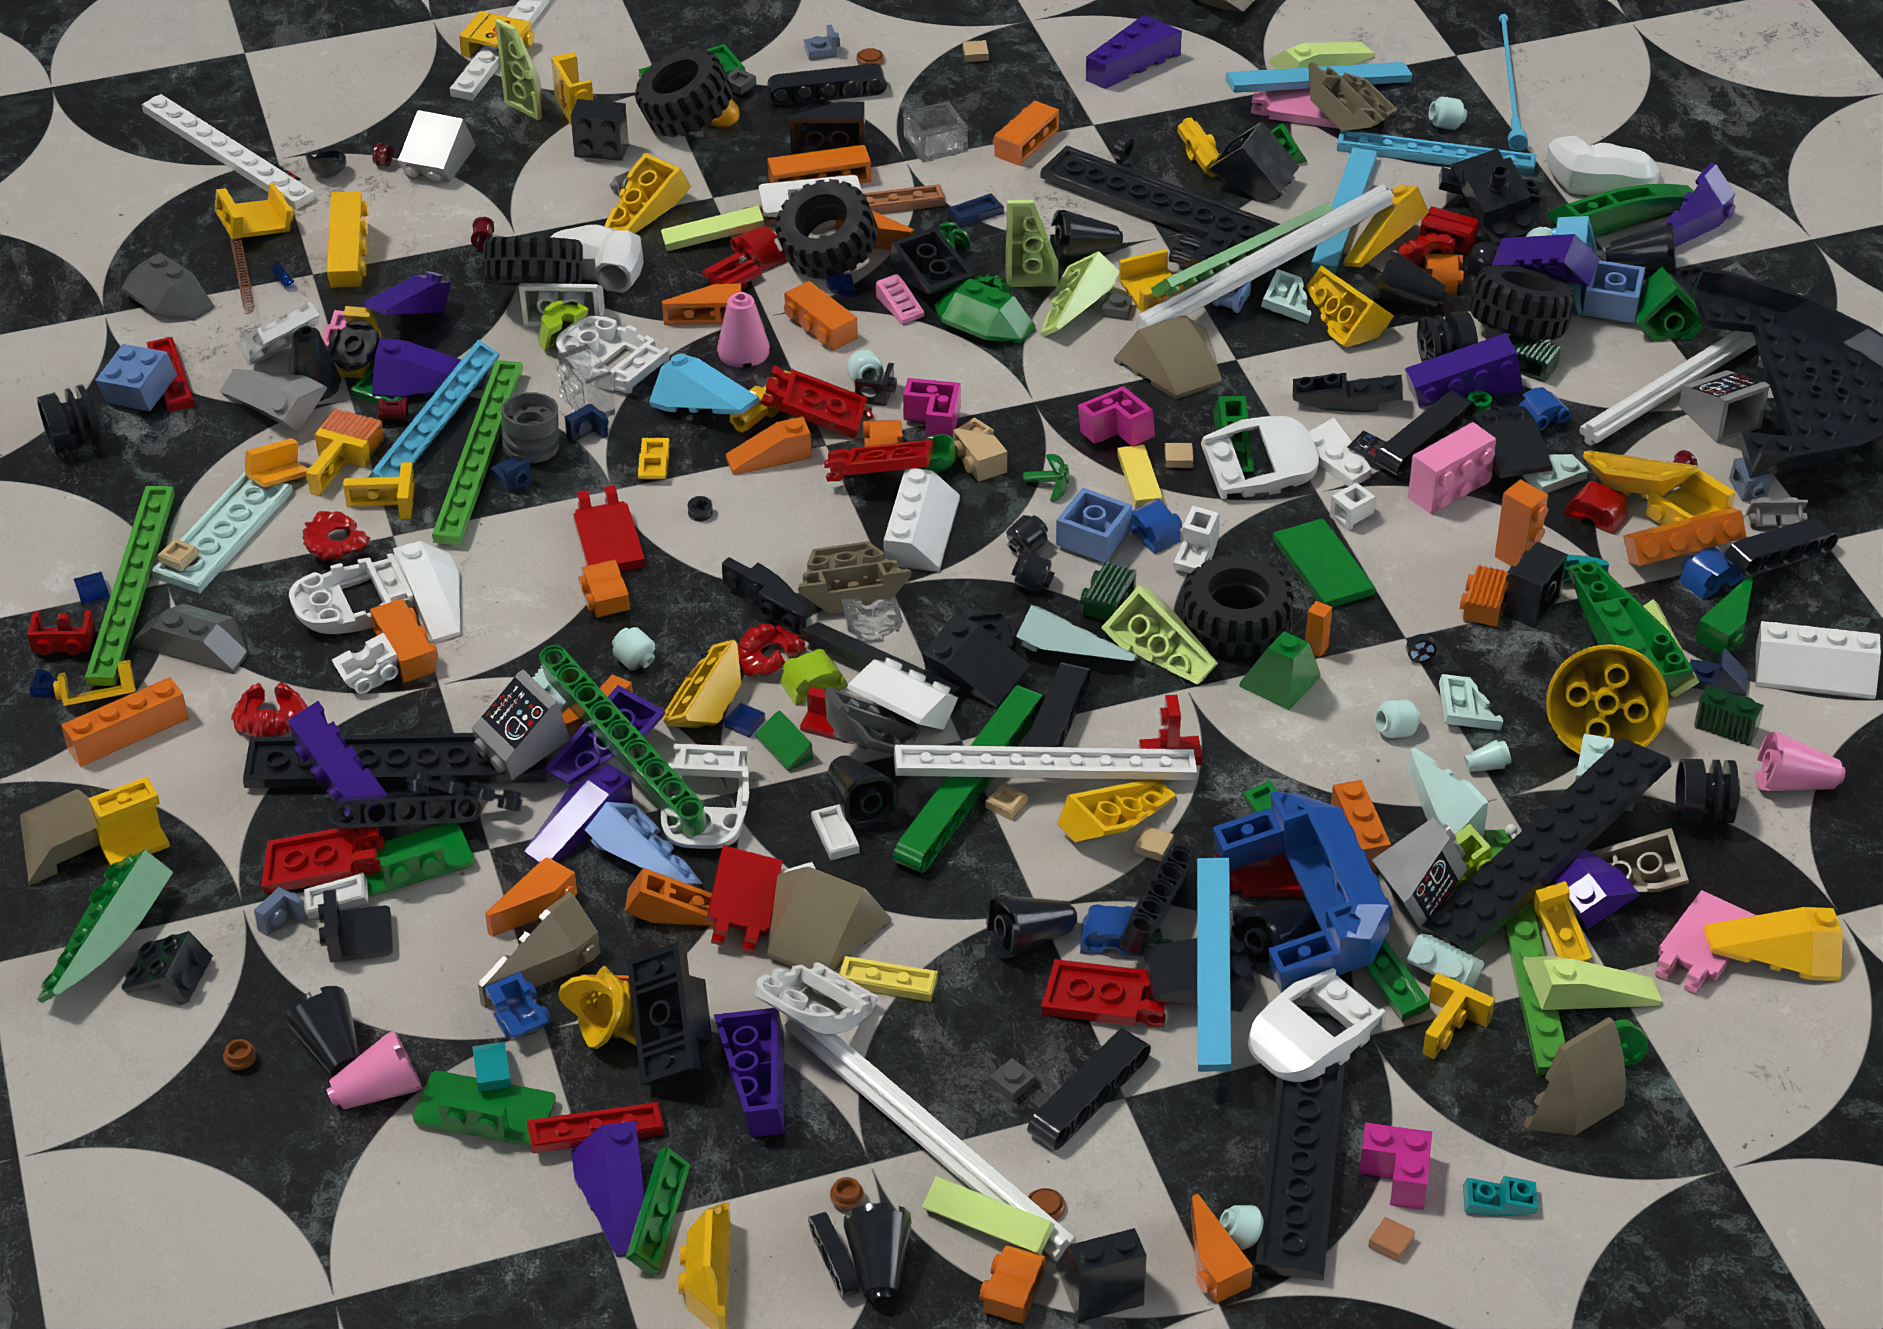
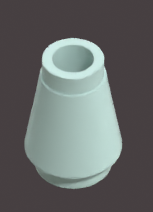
(1489, 757)

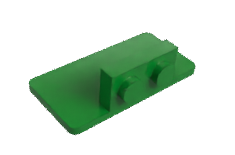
(420, 858)
(500, 1114)

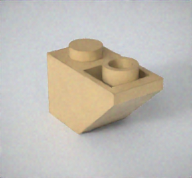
(980, 453)

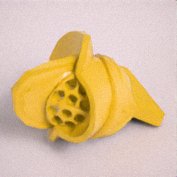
(601, 1007)

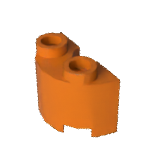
(1446, 269)
(882, 432)

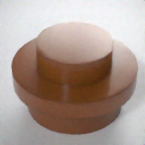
(239, 1054)
(846, 1193)

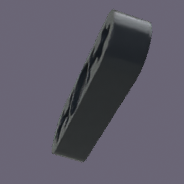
(833, 1254)

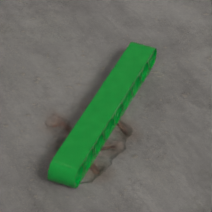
(610, 727)
(959, 794)

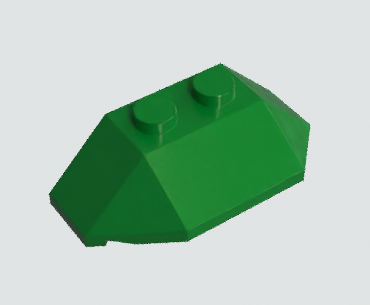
(984, 312)

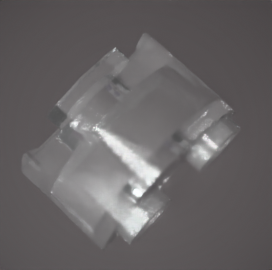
(871, 621)

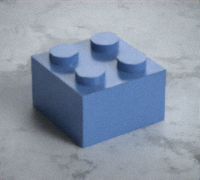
(1614, 292)
(136, 377)
(1094, 525)

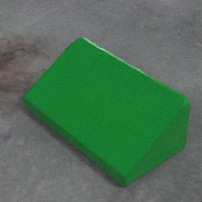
(1287, 141)
(785, 741)

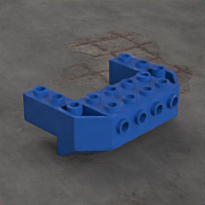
(1331, 875)

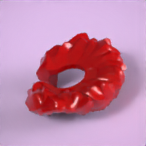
(1423, 245)
(317, 532)
(759, 637)
(266, 722)

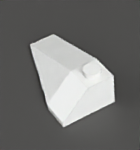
(435, 588)

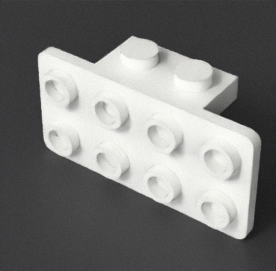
(774, 194)

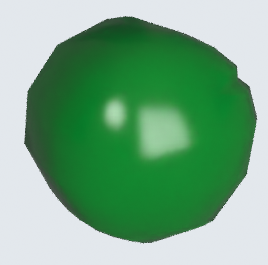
(943, 454)

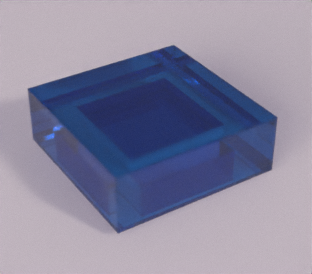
(91, 587)
(744, 720)

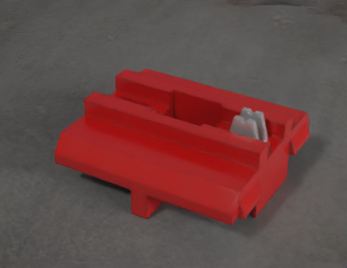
(733, 270)

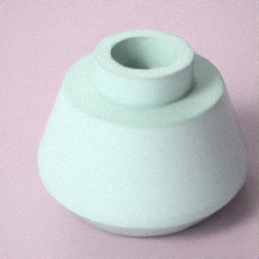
(1243, 1224)

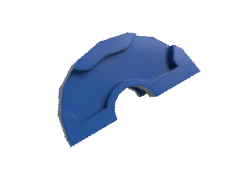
(1545, 407)
(1156, 526)
(1708, 572)
(1103, 929)
(516, 1008)

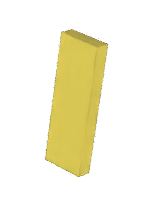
(1139, 475)
(890, 978)

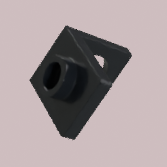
(882, 389)

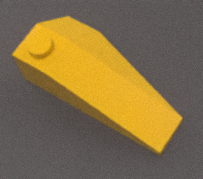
(650, 192)
(1112, 808)
(1791, 939)

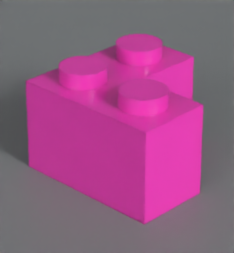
(934, 403)
(1116, 414)
(1401, 1156)

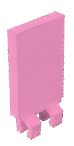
(1290, 106)
(1688, 944)

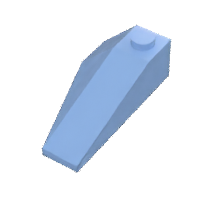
(633, 837)

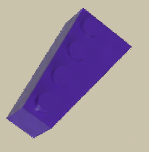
(1132, 50)
(1556, 255)
(1483, 366)
(330, 760)
(756, 1060)

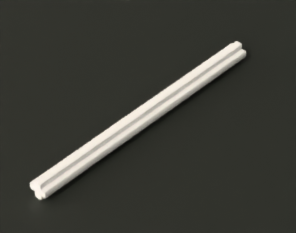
(1268, 257)
(1666, 386)
(923, 1127)

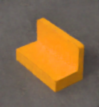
(274, 463)

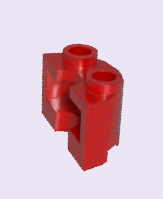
(759, 246)
(1601, 505)

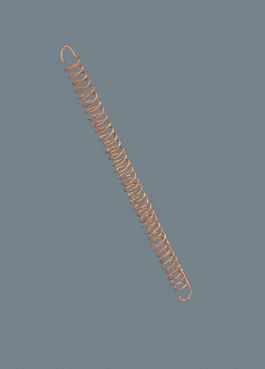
(238, 275)

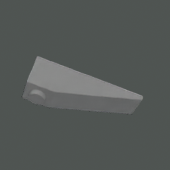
(279, 396)

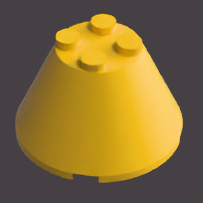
(1607, 695)

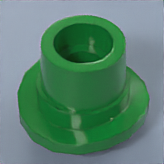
(1632, 1042)

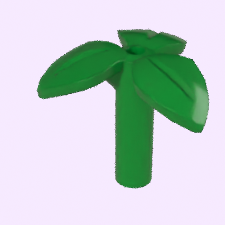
(954, 236)
(1059, 474)

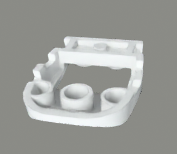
(277, 335)
(609, 340)
(1287, 445)
(322, 604)
(723, 824)
(783, 994)
(1295, 1044)

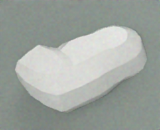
(1598, 167)
(608, 255)

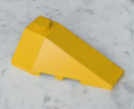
(1388, 225)
(1346, 311)

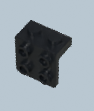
(354, 932)
(172, 963)

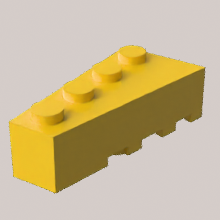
(347, 239)

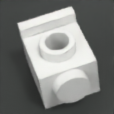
(1352, 505)

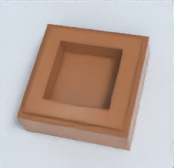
(1391, 1239)

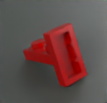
(1170, 736)

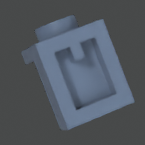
(822, 47)
(1748, 487)
(277, 909)

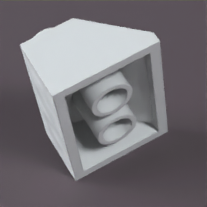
(538, 296)
(905, 693)

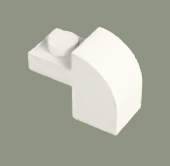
(1199, 539)

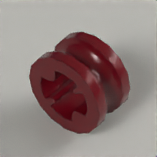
(383, 154)

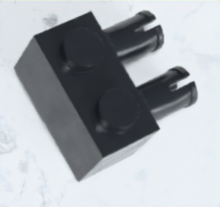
(1203, 248)

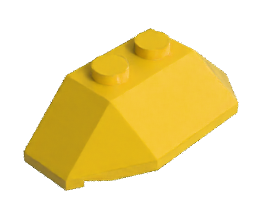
(1637, 473)
(706, 689)
(707, 1266)

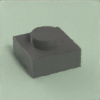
(741, 81)
(1117, 306)
(1012, 1079)

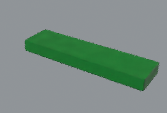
(658, 1211)

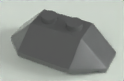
(167, 288)
(195, 637)
(867, 722)

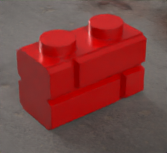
(1457, 226)

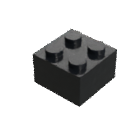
(599, 129)
(1534, 584)

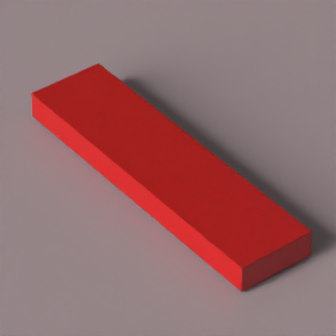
(178, 393)
(571, 1129)

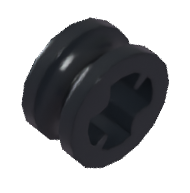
(700, 502)

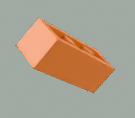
(1318, 627)

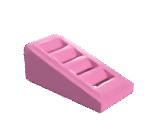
(897, 297)

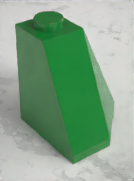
(1667, 309)
(1283, 671)

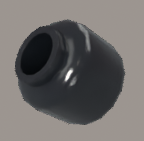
(1027, 535)
(1033, 572)

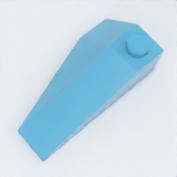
(1582, 229)
(697, 386)

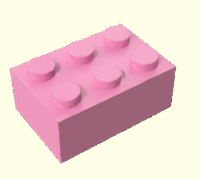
(1451, 468)

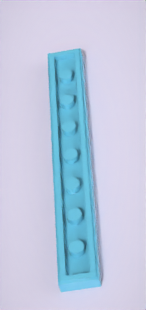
(1299, 77)
(1426, 150)
(1351, 186)
(437, 410)
(1213, 964)

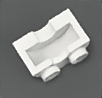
(368, 667)

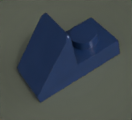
(1727, 675)

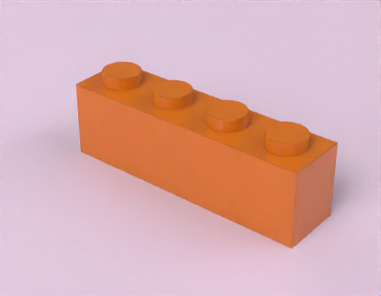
(821, 164)
(1685, 536)
(125, 721)

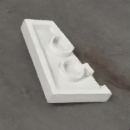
(1336, 457)

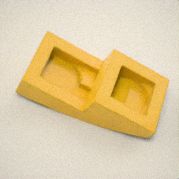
(654, 458)

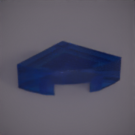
(281, 274)
(841, 285)
(42, 684)

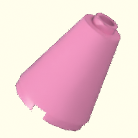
(742, 333)
(1795, 766)
(375, 1075)

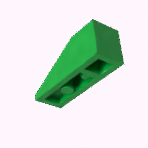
(1228, 411)
(1726, 621)

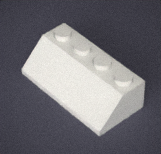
(921, 521)
(1817, 660)

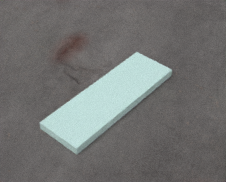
(224, 531)

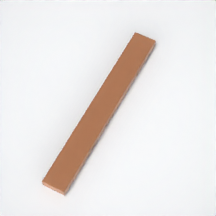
(894, 200)

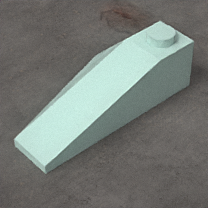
(1051, 632)
(1444, 796)

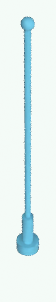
(1517, 137)

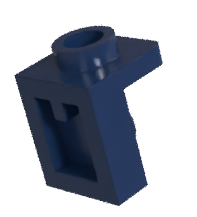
(585, 422)
(512, 473)

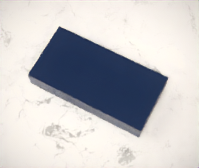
(975, 210)

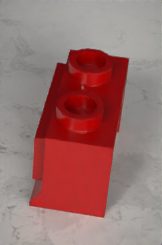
(63, 637)

